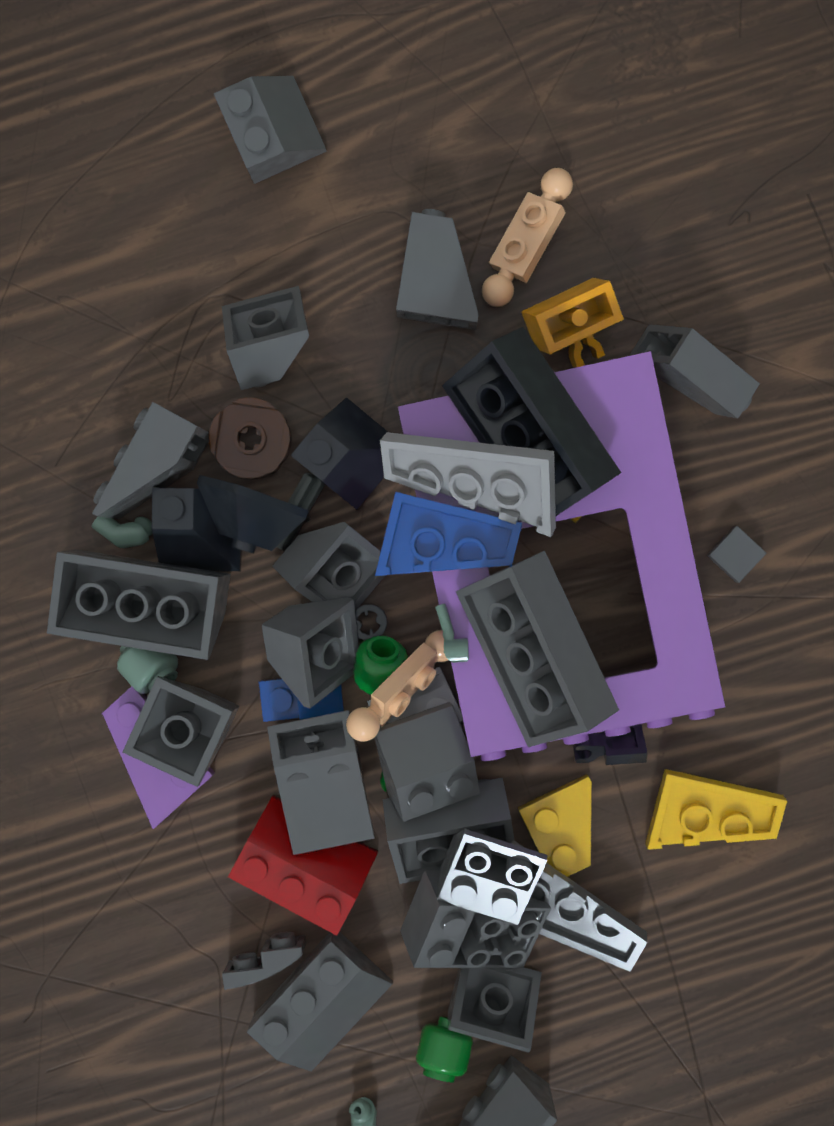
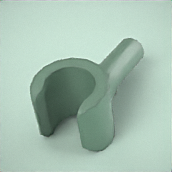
(454, 649)

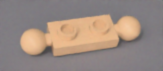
(527, 237)
(396, 691)

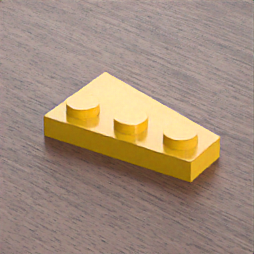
(705, 809)

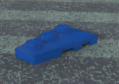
(443, 537)

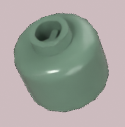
(143, 666)

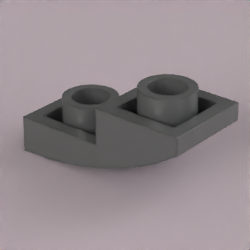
(276, 955)

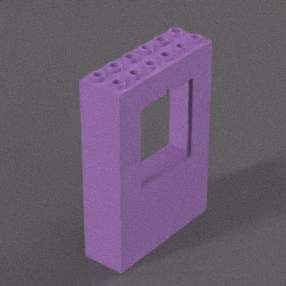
(628, 417)

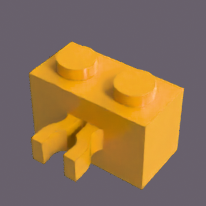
(574, 317)

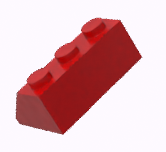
(310, 884)

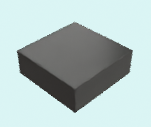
(736, 554)

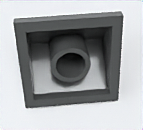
(495, 1005)

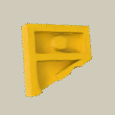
(562, 825)

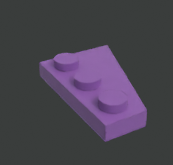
(156, 789)

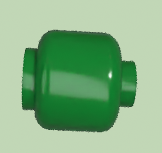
(376, 661)
(443, 1052)

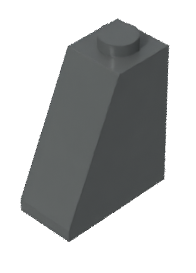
(435, 275)
(697, 369)

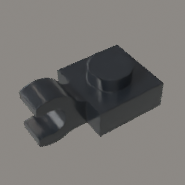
(617, 750)

